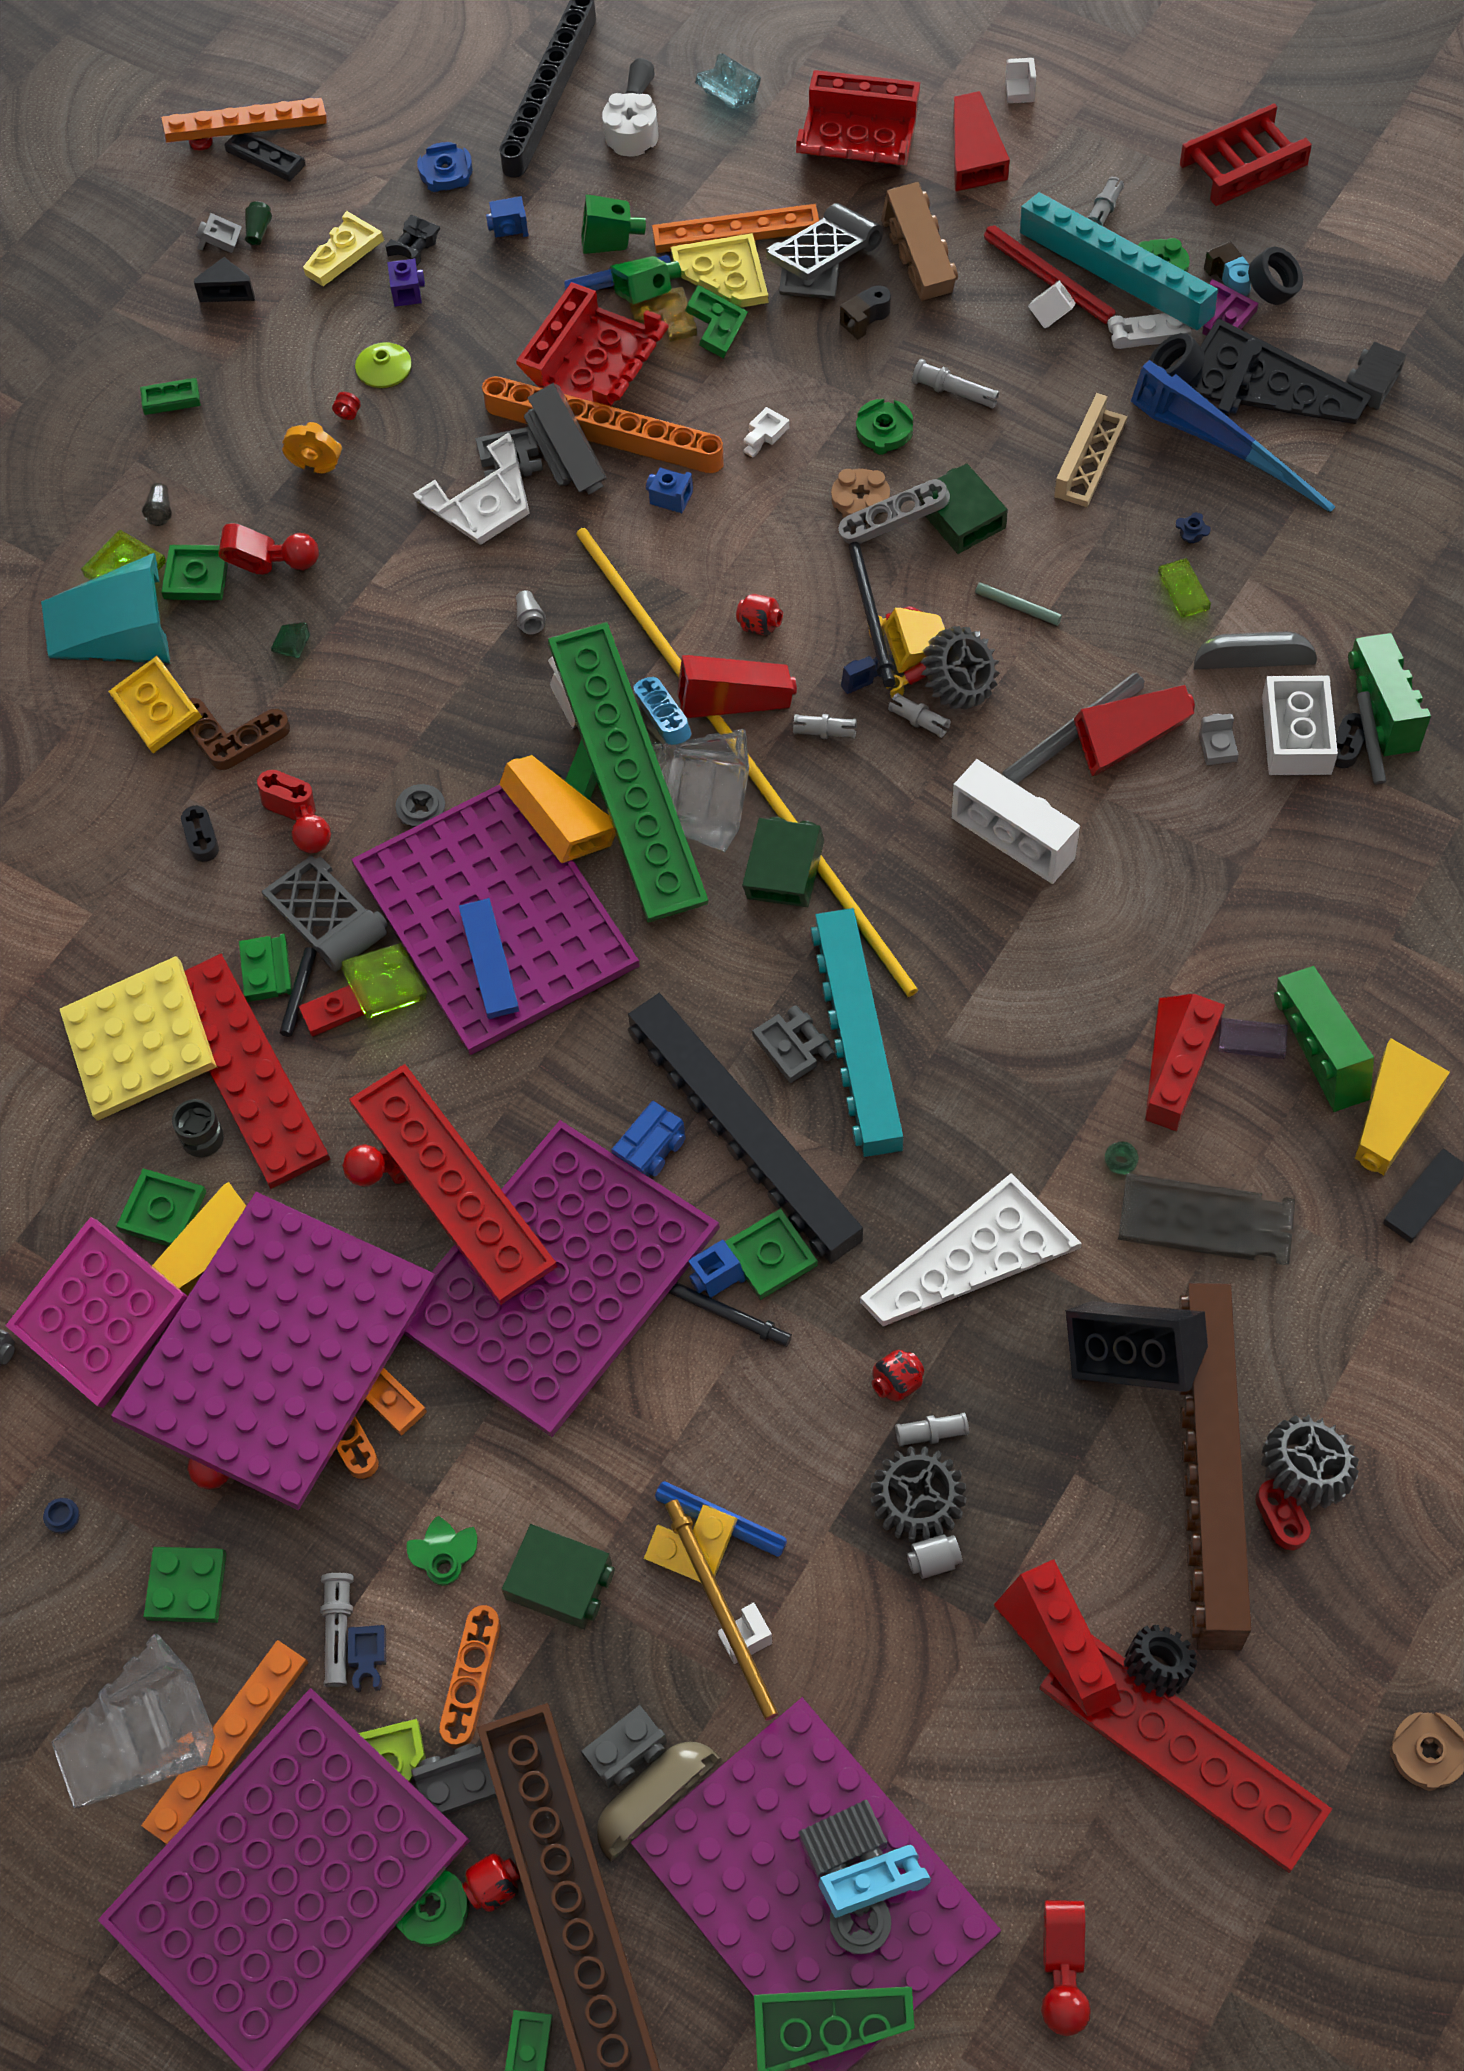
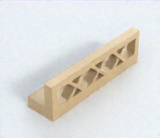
(1082, 445)

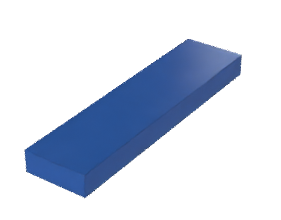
(489, 958)

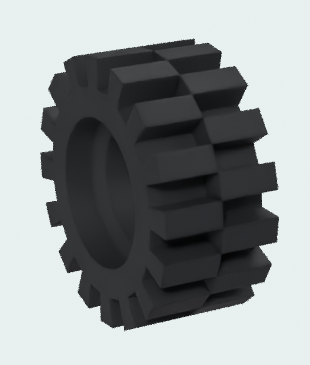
(1151, 1672)

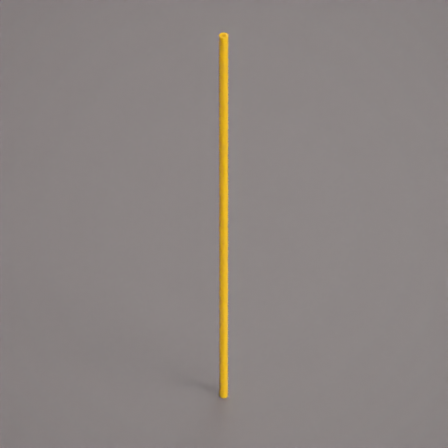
(754, 772)

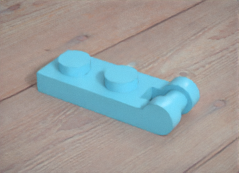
(873, 1881)

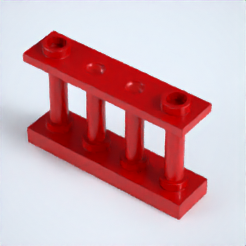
(1249, 175)

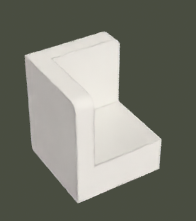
(1020, 80)
(1052, 304)
(753, 1630)

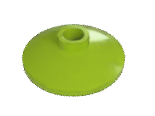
(383, 365)

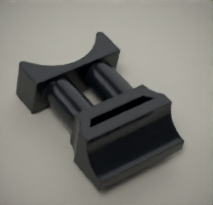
(415, 230)

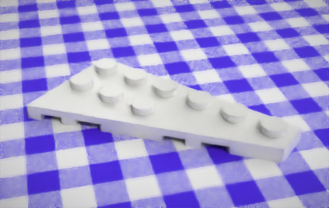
(983, 1245)

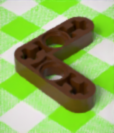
(223, 742)

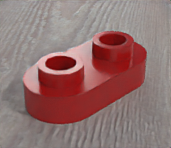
(1282, 1516)

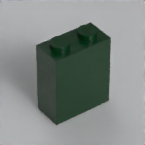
(971, 512)
(783, 862)
(558, 1577)

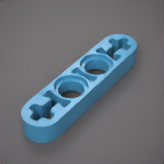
(662, 710)

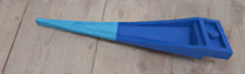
(1182, 407)

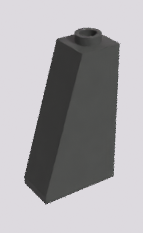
(568, 438)

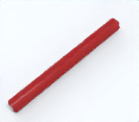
(1048, 273)

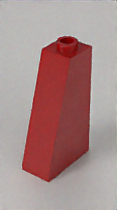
(977, 144)
(732, 686)
(1127, 725)

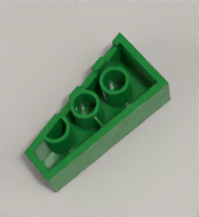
(1326, 1037)
(819, 2024)

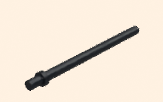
(885, 666)
(765, 1330)

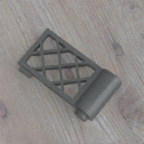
(844, 226)
(345, 936)

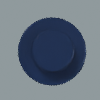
(61, 1515)

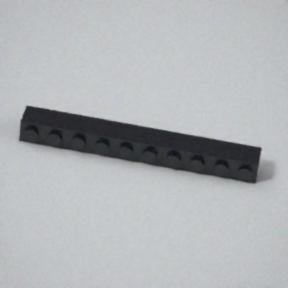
(745, 1129)

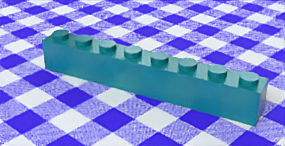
(1118, 261)
(858, 1033)

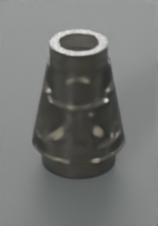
(157, 505)

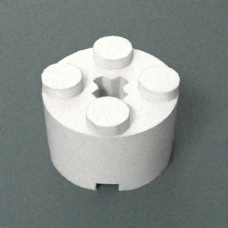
(630, 123)

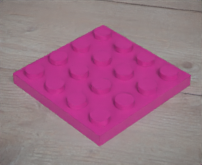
(97, 1312)

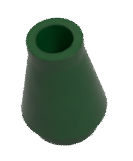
(257, 220)

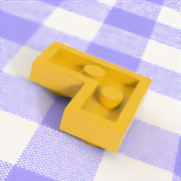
(712, 1533)

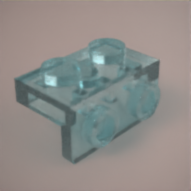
(730, 82)

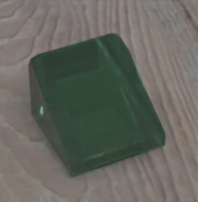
(291, 639)

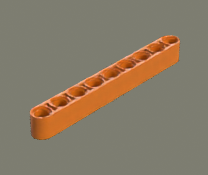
(615, 427)

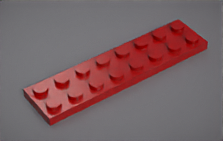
(253, 1078)
(453, 1184)
(1204, 1765)

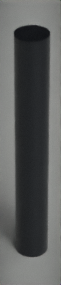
(298, 992)

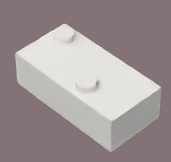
(1015, 821)

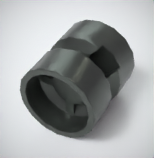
(197, 1128)

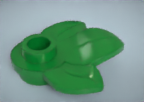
(441, 1547)

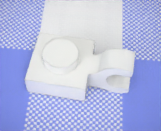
(764, 428)

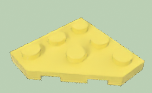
(724, 267)

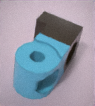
(1229, 266)

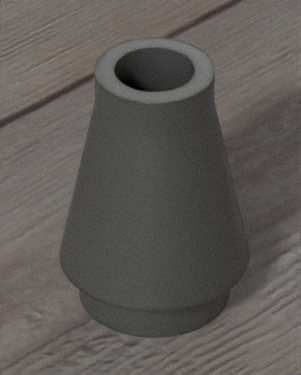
(640, 75)

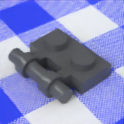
(524, 445)
(786, 1049)

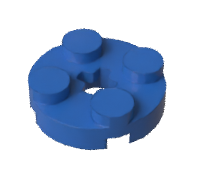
(448, 178)

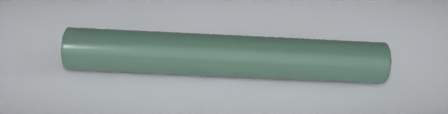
(1018, 603)

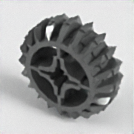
(975, 673)
(1300, 1469)
(906, 1487)

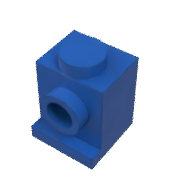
(507, 217)
(670, 489)
(715, 1269)

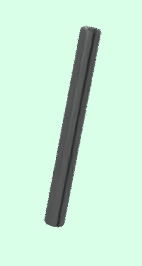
(1067, 733)

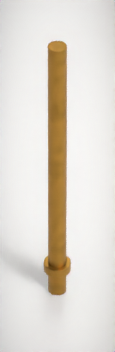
(682, 1526)

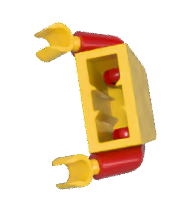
(908, 636)

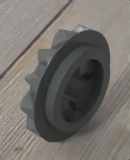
(421, 795)
(861, 1941)

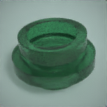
(1121, 1149)

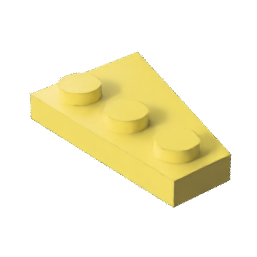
(344, 248)

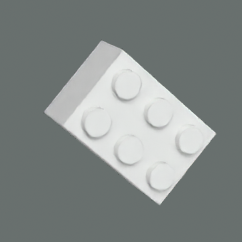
(1299, 725)

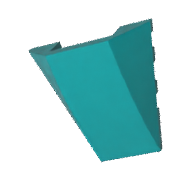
(108, 617)

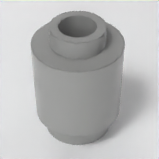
(934, 1556)

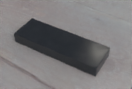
(265, 155)
(1426, 1196)

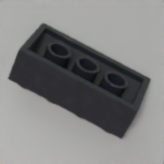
(1136, 1344)

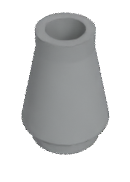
(529, 614)

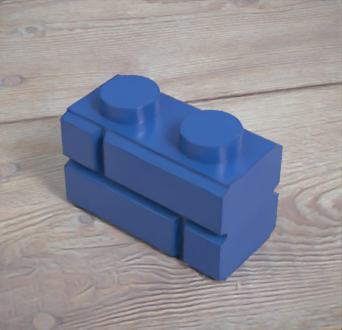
(651, 1139)

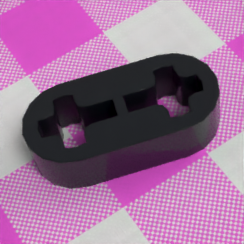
(1354, 742)
(194, 835)

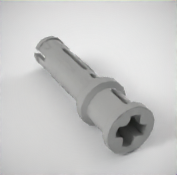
(942, 380)
(336, 1609)

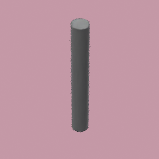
(1371, 738)

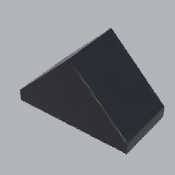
(224, 283)

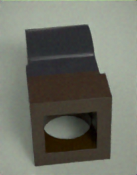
(865, 309)

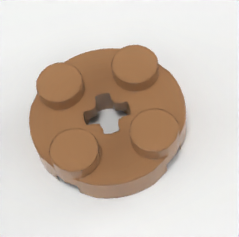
(855, 481)
(1408, 1755)

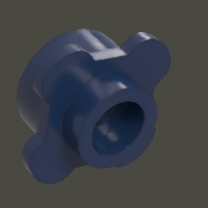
(1192, 528)

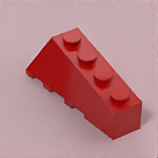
(1181, 1044)
(1053, 1627)

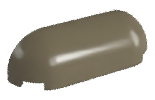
(652, 1794)

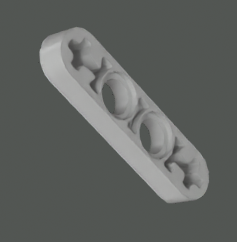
(895, 516)

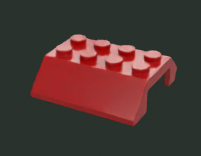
(860, 118)
(589, 348)

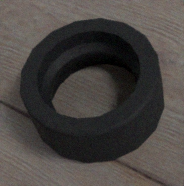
(1285, 266)
(1175, 347)

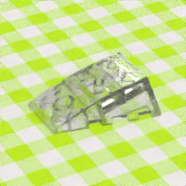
(707, 785)
(137, 1730)

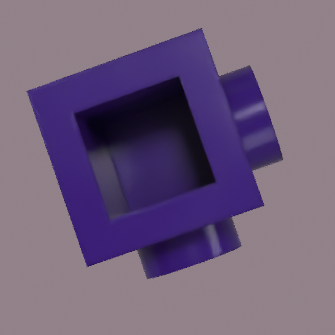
(405, 282)

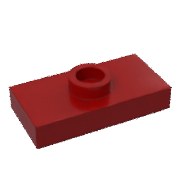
(331, 1010)

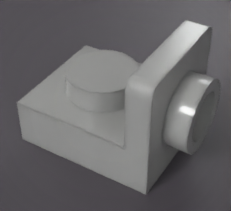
(218, 233)
(1218, 739)

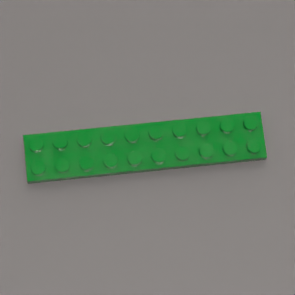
(627, 772)

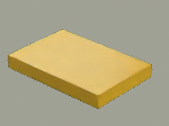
(155, 704)

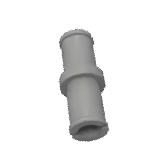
(1106, 201)
(919, 715)
(825, 726)
(932, 1429)

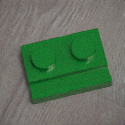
(265, 967)

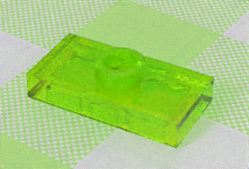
(1184, 587)

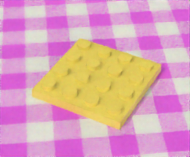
(137, 1038)

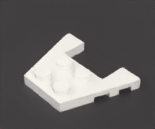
(487, 505)

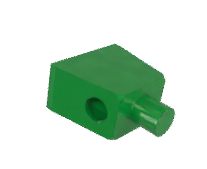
(608, 225)
(644, 278)

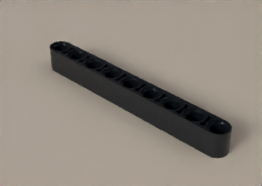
(546, 87)

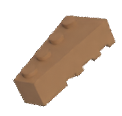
(919, 242)

